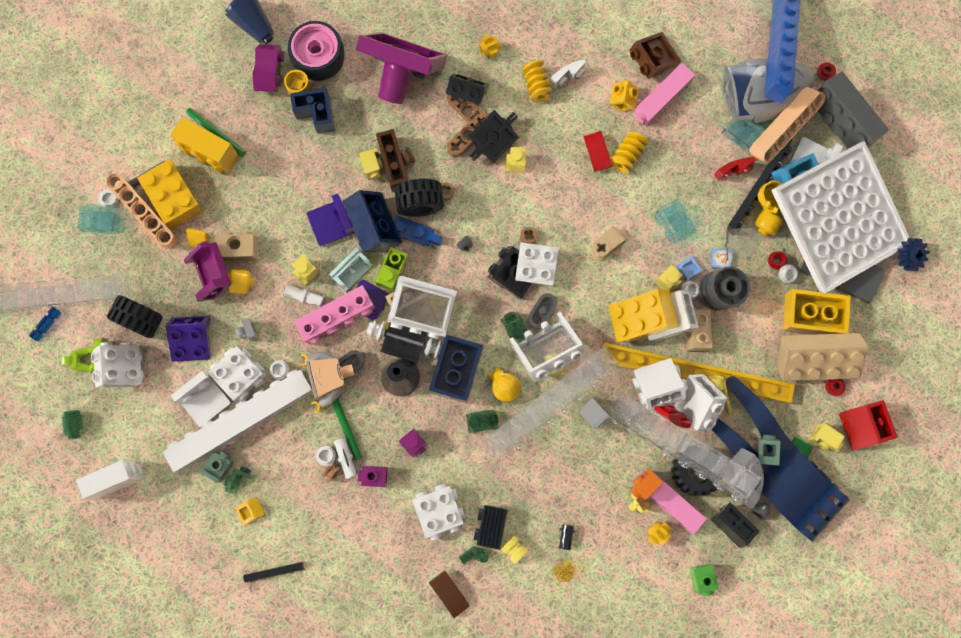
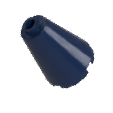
(251, 19)

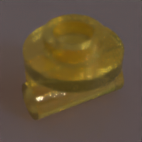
(564, 571)

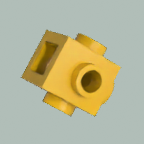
(624, 95)

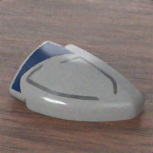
(745, 90)

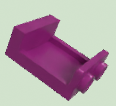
(210, 270)

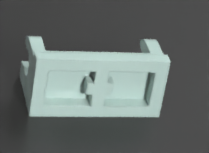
(350, 270)

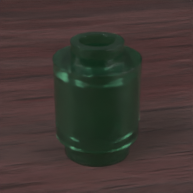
(72, 424)

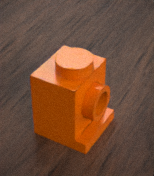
(645, 485)

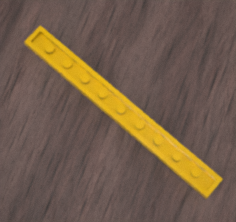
(760, 386)

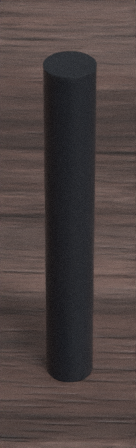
(273, 572)

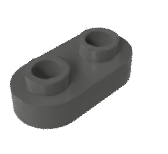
(541, 311)
(347, 360)

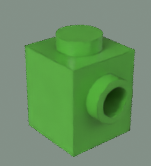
(704, 579)

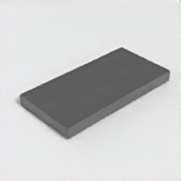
(860, 286)

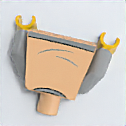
(326, 377)

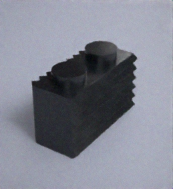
(491, 527)

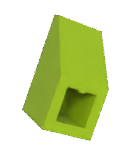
(391, 269)

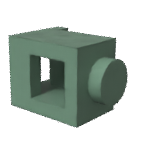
(773, 456)
(217, 474)

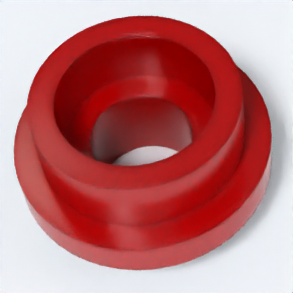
(823, 74)
(777, 255)
(831, 390)

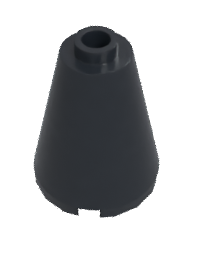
(403, 383)

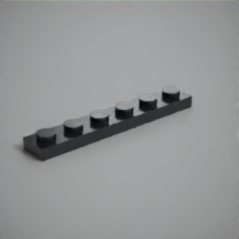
(746, 207)

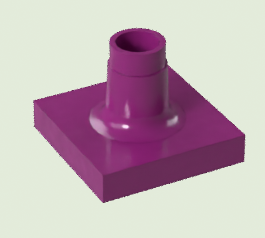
(400, 62)

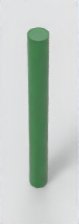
(209, 127)
(347, 430)

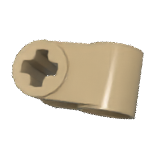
(609, 242)

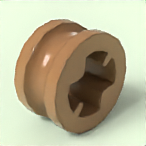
(407, 156)
(451, 192)
(534, 235)
(331, 471)

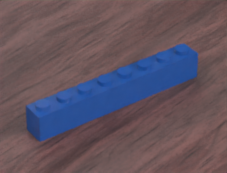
(782, 50)

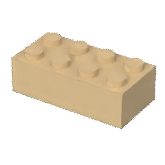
(821, 357)

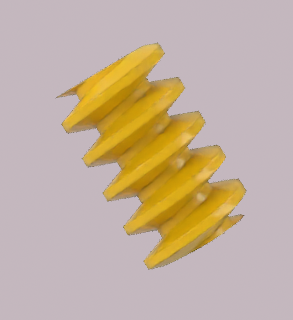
(536, 80)
(628, 150)

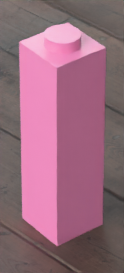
(663, 94)
(677, 507)

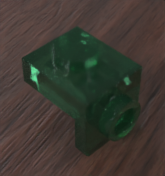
(514, 326)
(482, 421)
(233, 481)

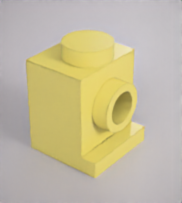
(516, 159)
(371, 163)
(304, 270)
(669, 279)
(827, 437)

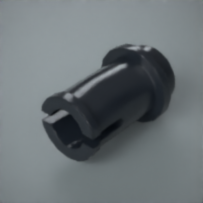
(566, 537)

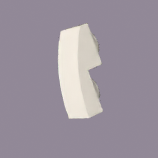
(570, 71)

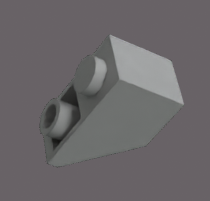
(594, 414)

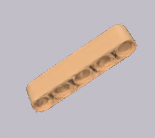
(787, 124)
(135, 205)

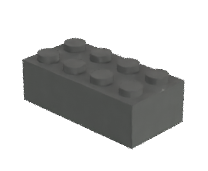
(850, 113)

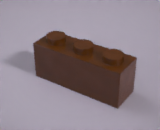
(392, 158)

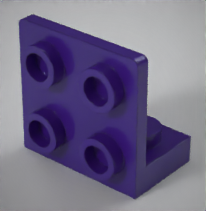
(330, 222)
(188, 338)

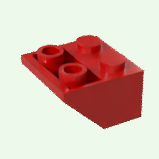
(868, 425)

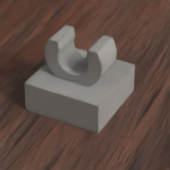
(248, 330)

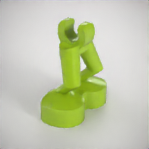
(74, 358)

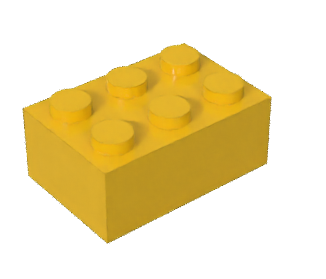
(204, 146)
(170, 194)
(816, 312)
(643, 315)

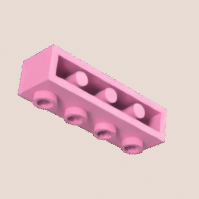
(335, 315)

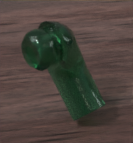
(474, 553)

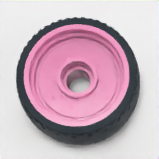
(313, 38)

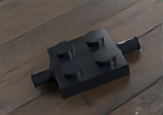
(493, 136)

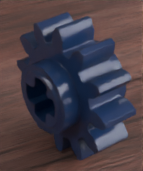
(913, 254)

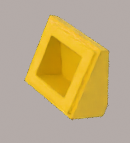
(196, 236)
(249, 511)

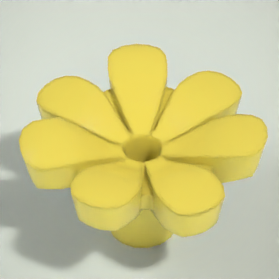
(640, 504)

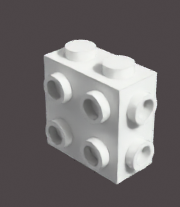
(117, 365)
(237, 373)
(659, 384)
(702, 403)
(438, 511)

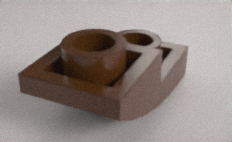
(449, 594)

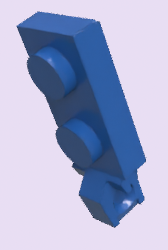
(416, 232)

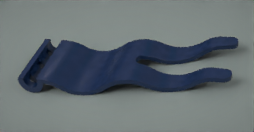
(795, 483)

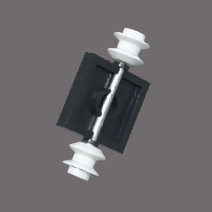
(402, 342)

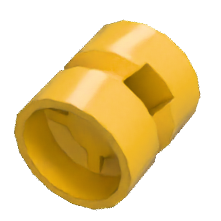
(297, 81)

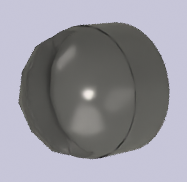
(465, 243)
(763, 509)

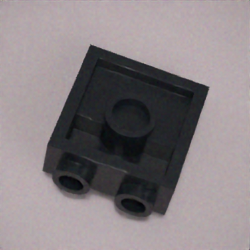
(504, 272)

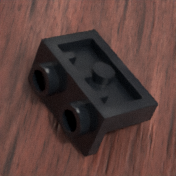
(466, 88)

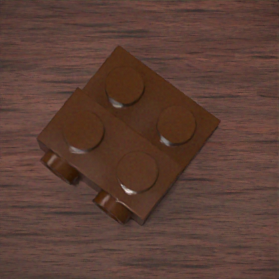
(654, 55)

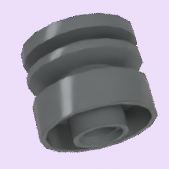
(724, 288)

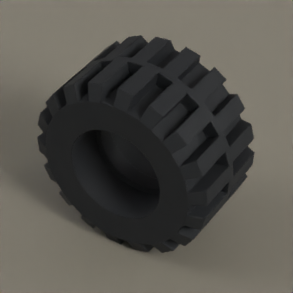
(419, 197)
(134, 316)
(687, 485)

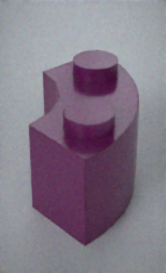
(267, 67)

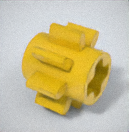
(489, 46)
(659, 533)

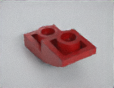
(597, 151)
(738, 166)
(676, 417)

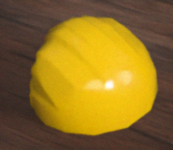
(767, 198)
(504, 385)

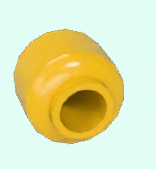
(769, 223)
(240, 281)

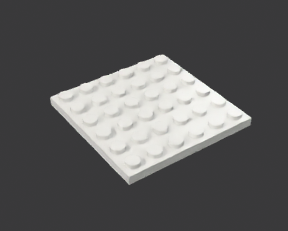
(841, 217)

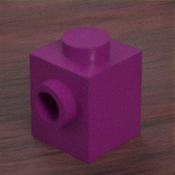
(413, 443)
(373, 476)

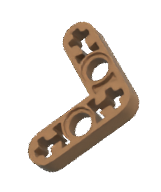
(472, 121)

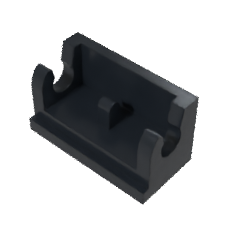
(735, 525)

